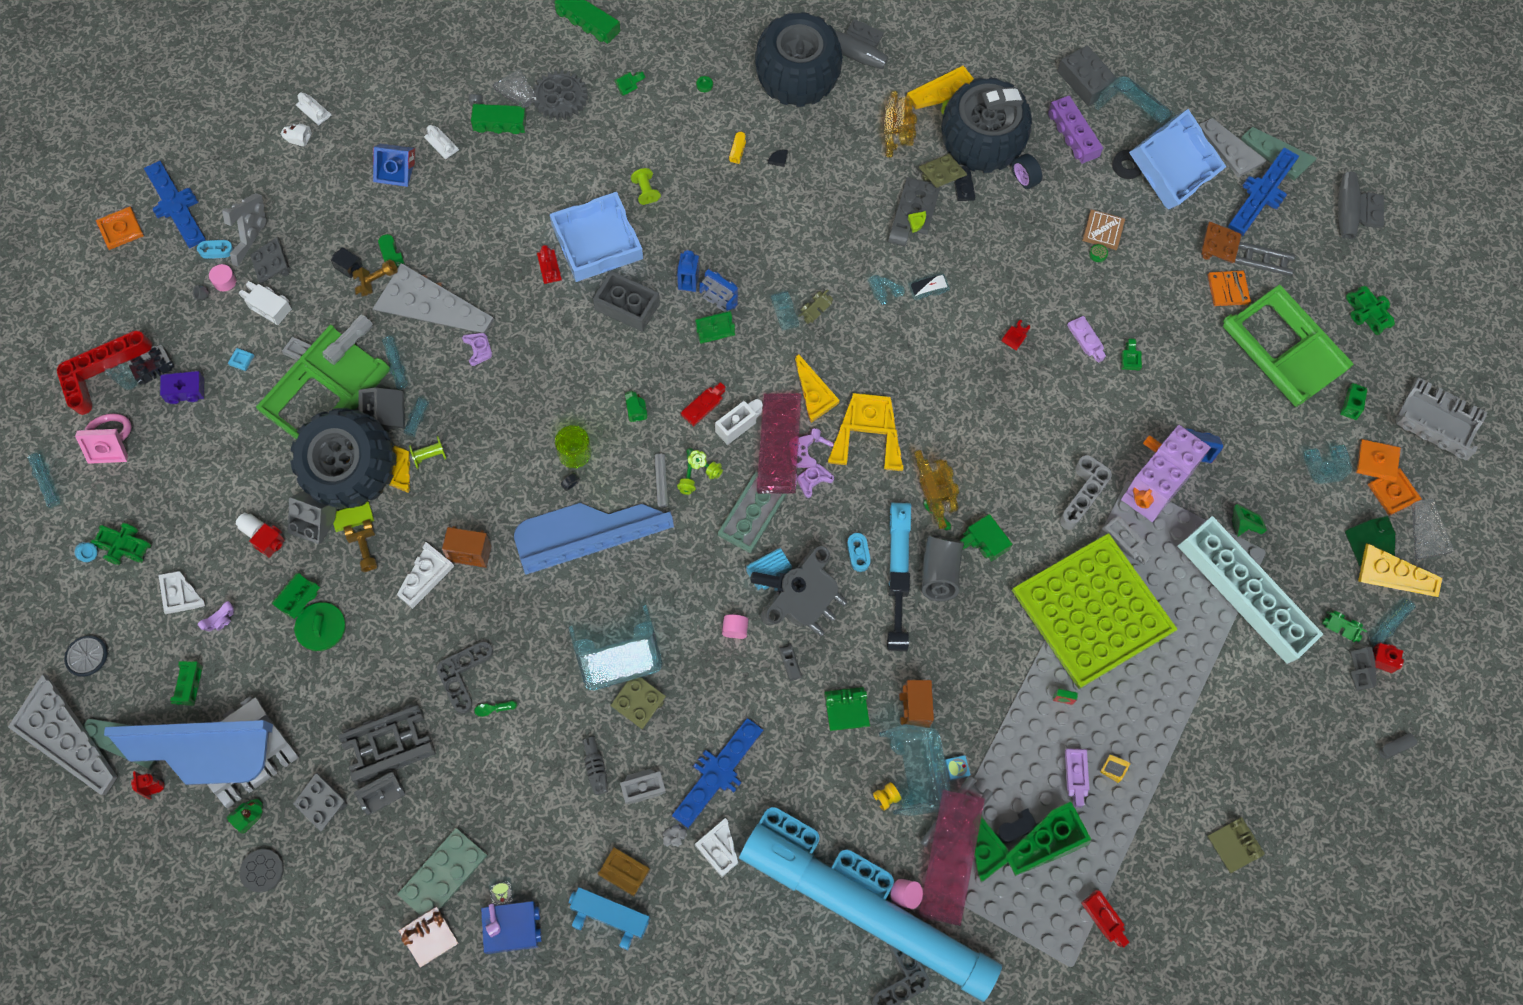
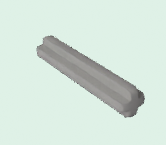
(661, 482)

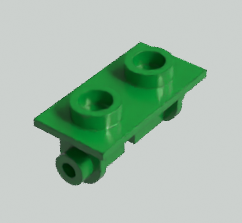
(1351, 629)

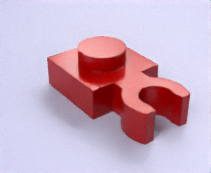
(1016, 335)

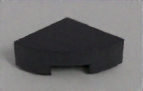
(778, 158)

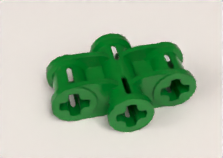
(1370, 310)
(120, 544)

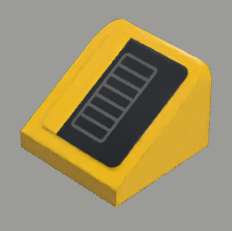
(1115, 768)

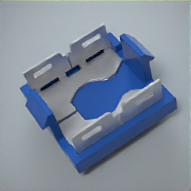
(719, 289)

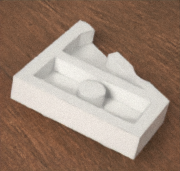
(718, 848)

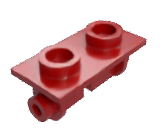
(548, 265)
(146, 785)

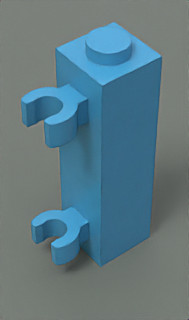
(609, 913)

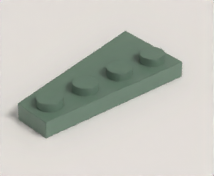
(1270, 148)
(96, 730)

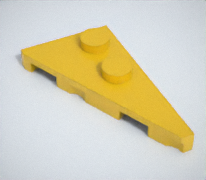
(816, 393)

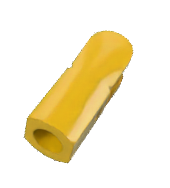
(737, 148)

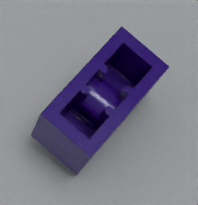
(182, 387)

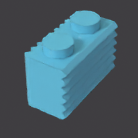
(770, 564)

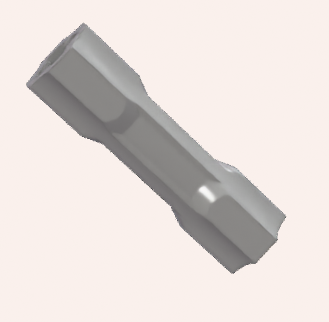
(337, 349)

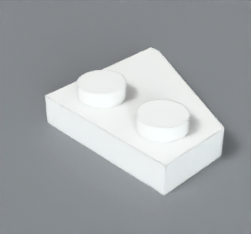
(178, 593)

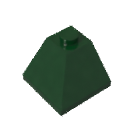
(1375, 532)

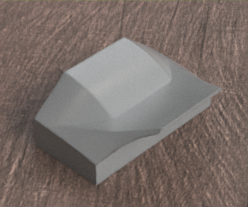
(642, 786)

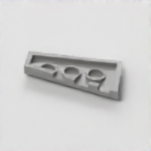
(1231, 149)

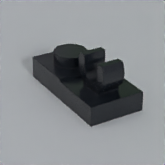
(965, 187)

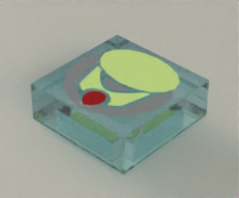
(501, 893)

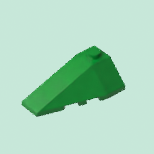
(1051, 839)

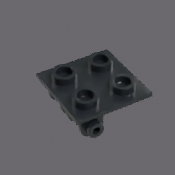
(148, 363)

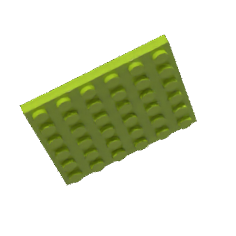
(1094, 610)

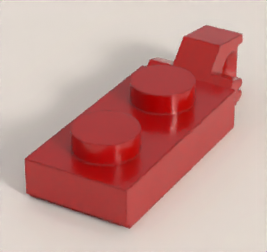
(703, 404)
(1105, 918)

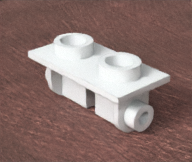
(312, 108)
(440, 142)

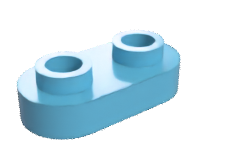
(858, 553)

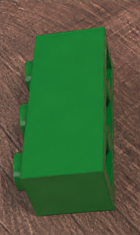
(498, 118)

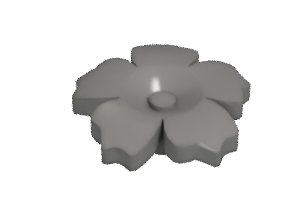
(674, 836)

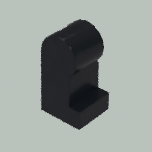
(1011, 831)

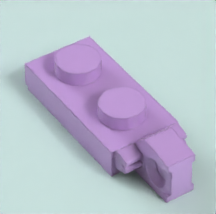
(1087, 338)
(1077, 775)

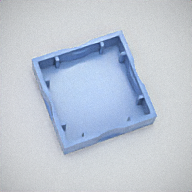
(1177, 159)
(596, 236)

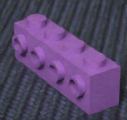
(1075, 129)

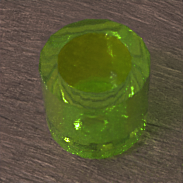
(573, 438)

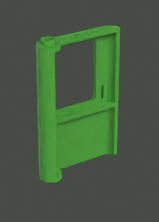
(1306, 365)
(345, 378)

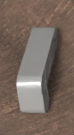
(1083, 496)

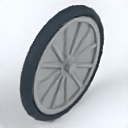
(85, 656)

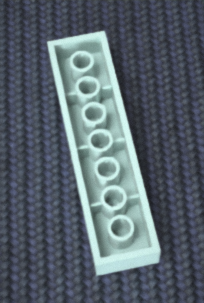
(1250, 590)

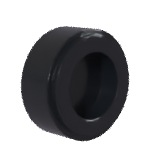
(570, 481)

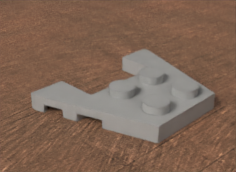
(250, 221)

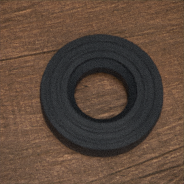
(1120, 170)

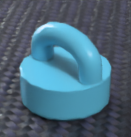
(85, 552)

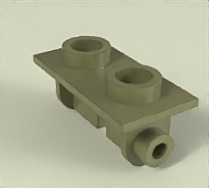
(820, 301)

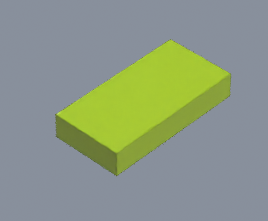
(352, 516)

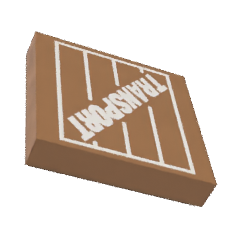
(1103, 229)

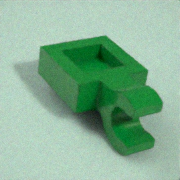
(627, 82)
(1130, 357)

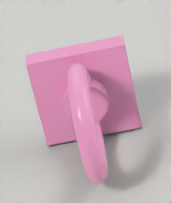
(106, 444)

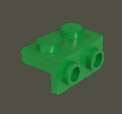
(296, 596)

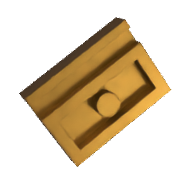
(623, 872)

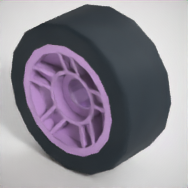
(1027, 171)

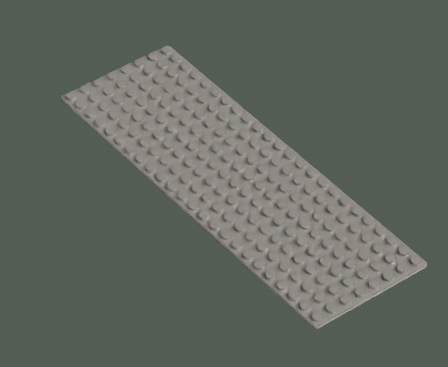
(1125, 714)

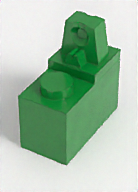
(988, 537)

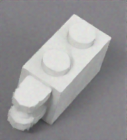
(266, 302)
(738, 420)

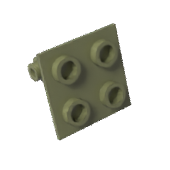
(942, 171)
(638, 701)
(1236, 845)

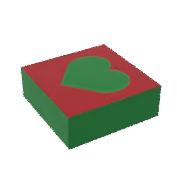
(1065, 696)

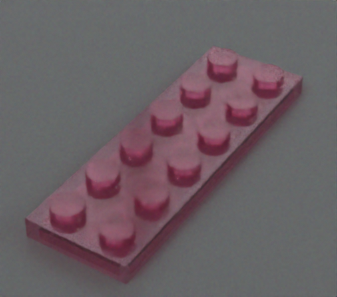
(779, 444)
(951, 857)

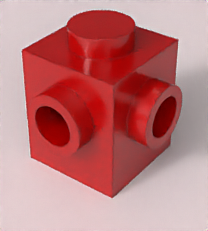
(267, 540)
(1388, 657)

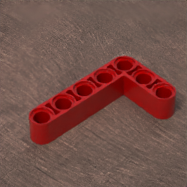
(76, 370)

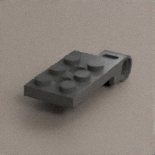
(901, 225)

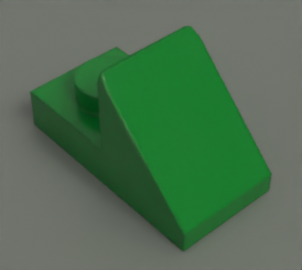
(1247, 520)

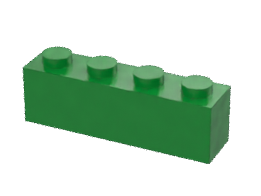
(589, 18)

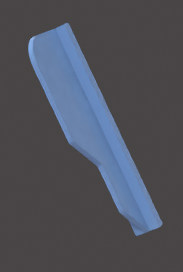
(582, 531)
(199, 750)

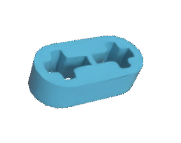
(215, 249)

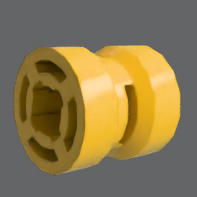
(887, 796)

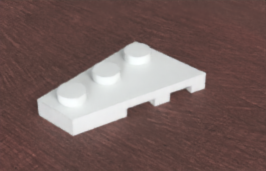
(426, 574)

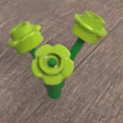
(696, 460)

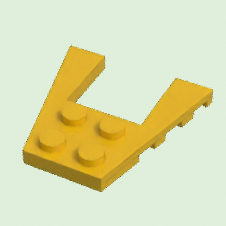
(868, 415)

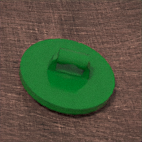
(320, 627)

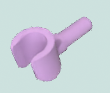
(816, 435)
(493, 928)

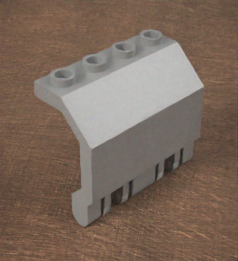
(1439, 421)
(253, 711)

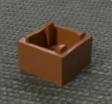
(466, 547)
(917, 703)

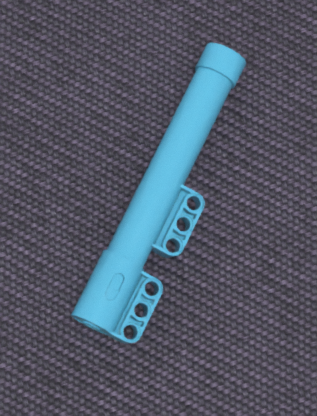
(862, 900)

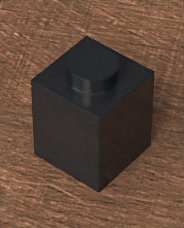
(346, 262)

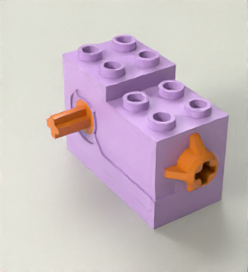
(1165, 472)

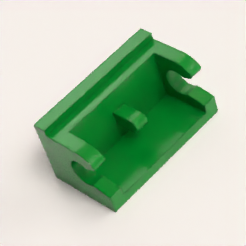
(715, 327)
(187, 683)

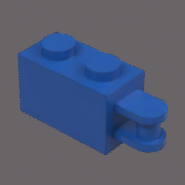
(688, 271)

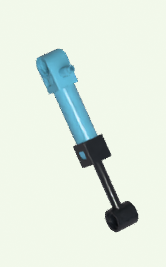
(899, 571)

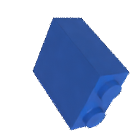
(517, 927)

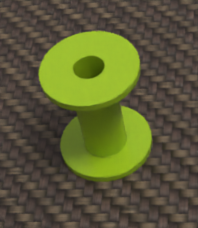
(642, 177)
(427, 452)

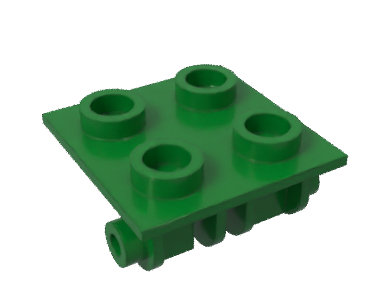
(847, 709)

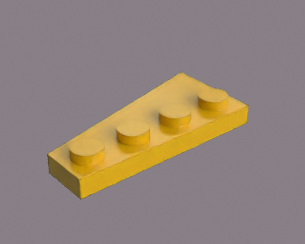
(939, 89)
(1389, 571)

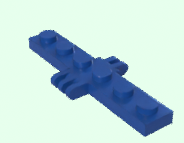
(1263, 191)
(175, 204)
(717, 773)

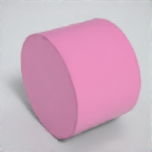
(222, 277)
(735, 626)
(906, 893)

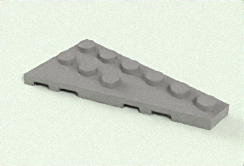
(421, 299)
(54, 729)

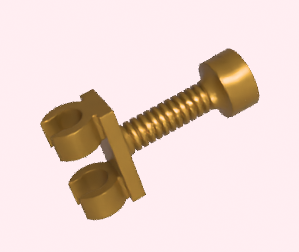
(388, 268)
(360, 537)

